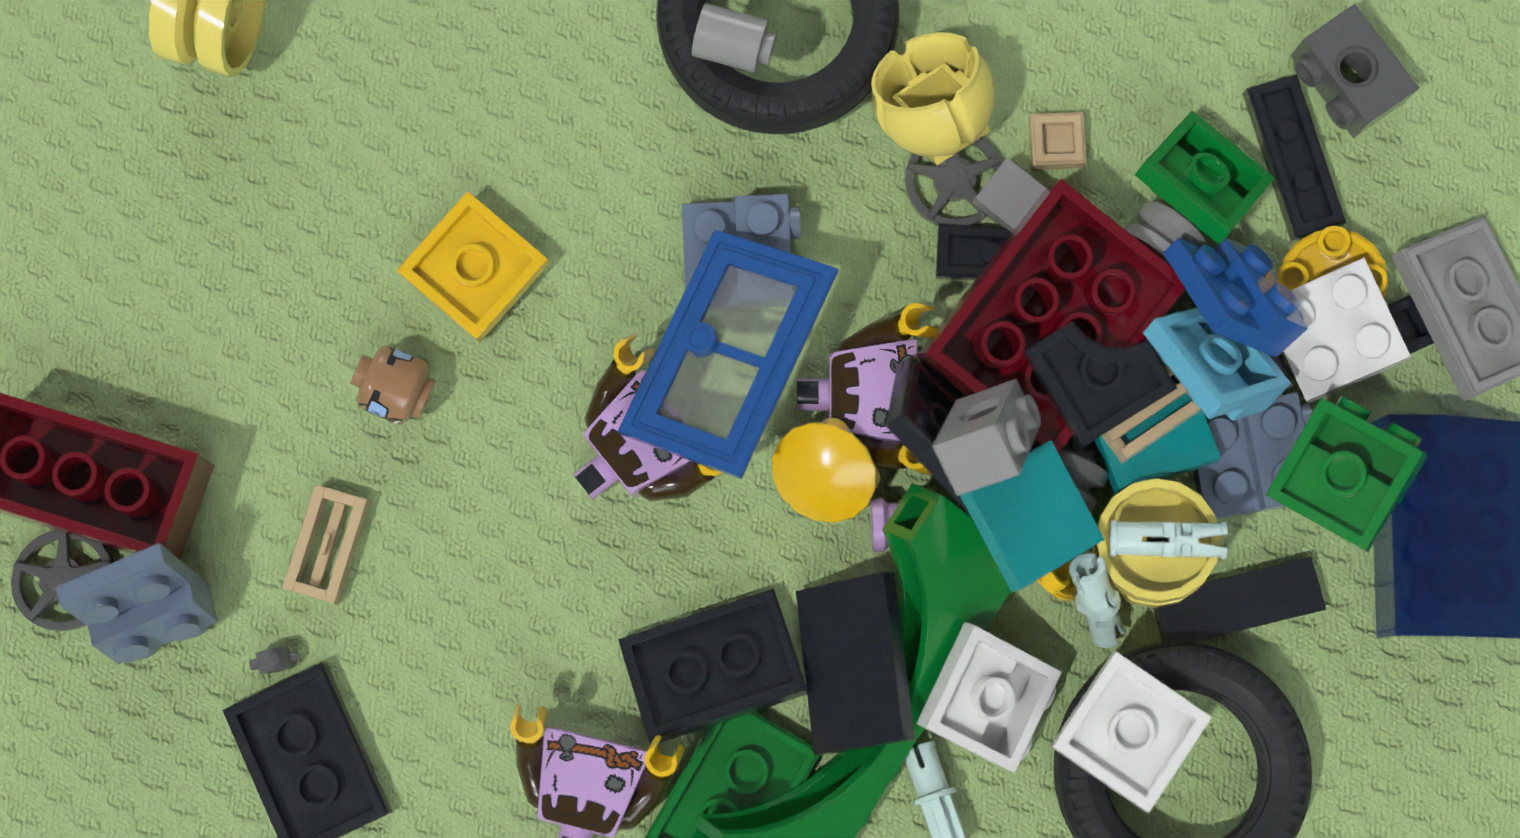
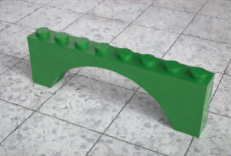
(942, 582)

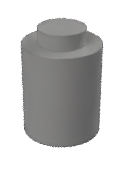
(733, 38)

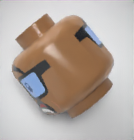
(392, 384)

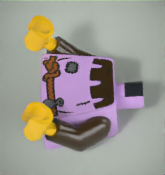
(863, 381)
(620, 458)
(588, 780)

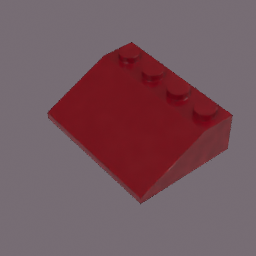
(1051, 271)

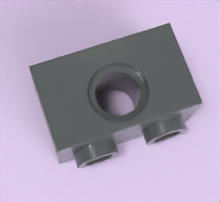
(1353, 43)

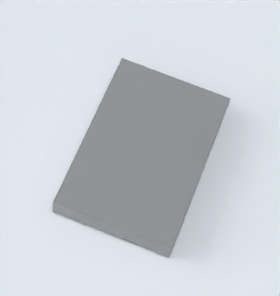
(1467, 304)

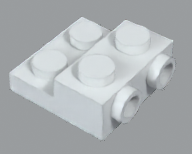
(989, 698)

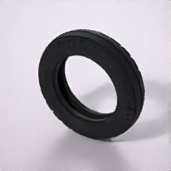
(784, 105)
(1259, 705)

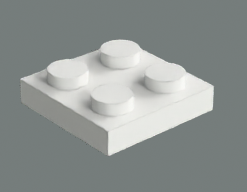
(1346, 334)
(1130, 732)

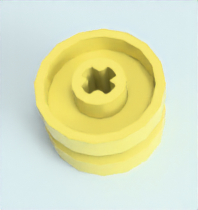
(213, 31)
(1156, 579)

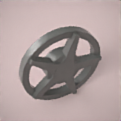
(952, 182)
(52, 575)

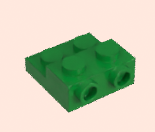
(1204, 177)
(1348, 471)

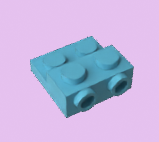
(1215, 369)

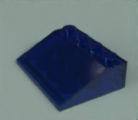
(1454, 540)

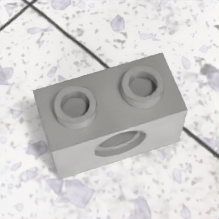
(987, 436)

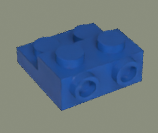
(1239, 293)

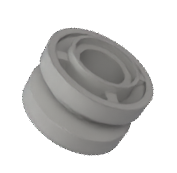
(1161, 227)

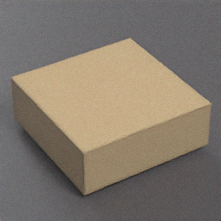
(1057, 141)

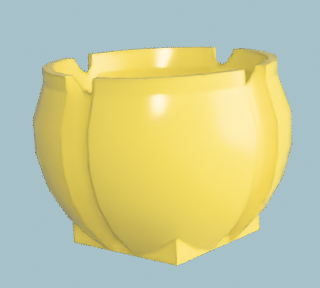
(934, 95)

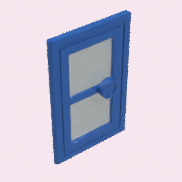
(728, 353)

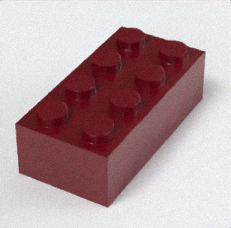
(97, 479)

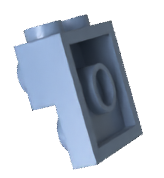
(753, 217)
(1250, 457)
(140, 604)

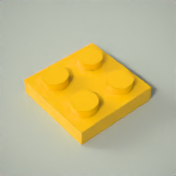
(473, 266)

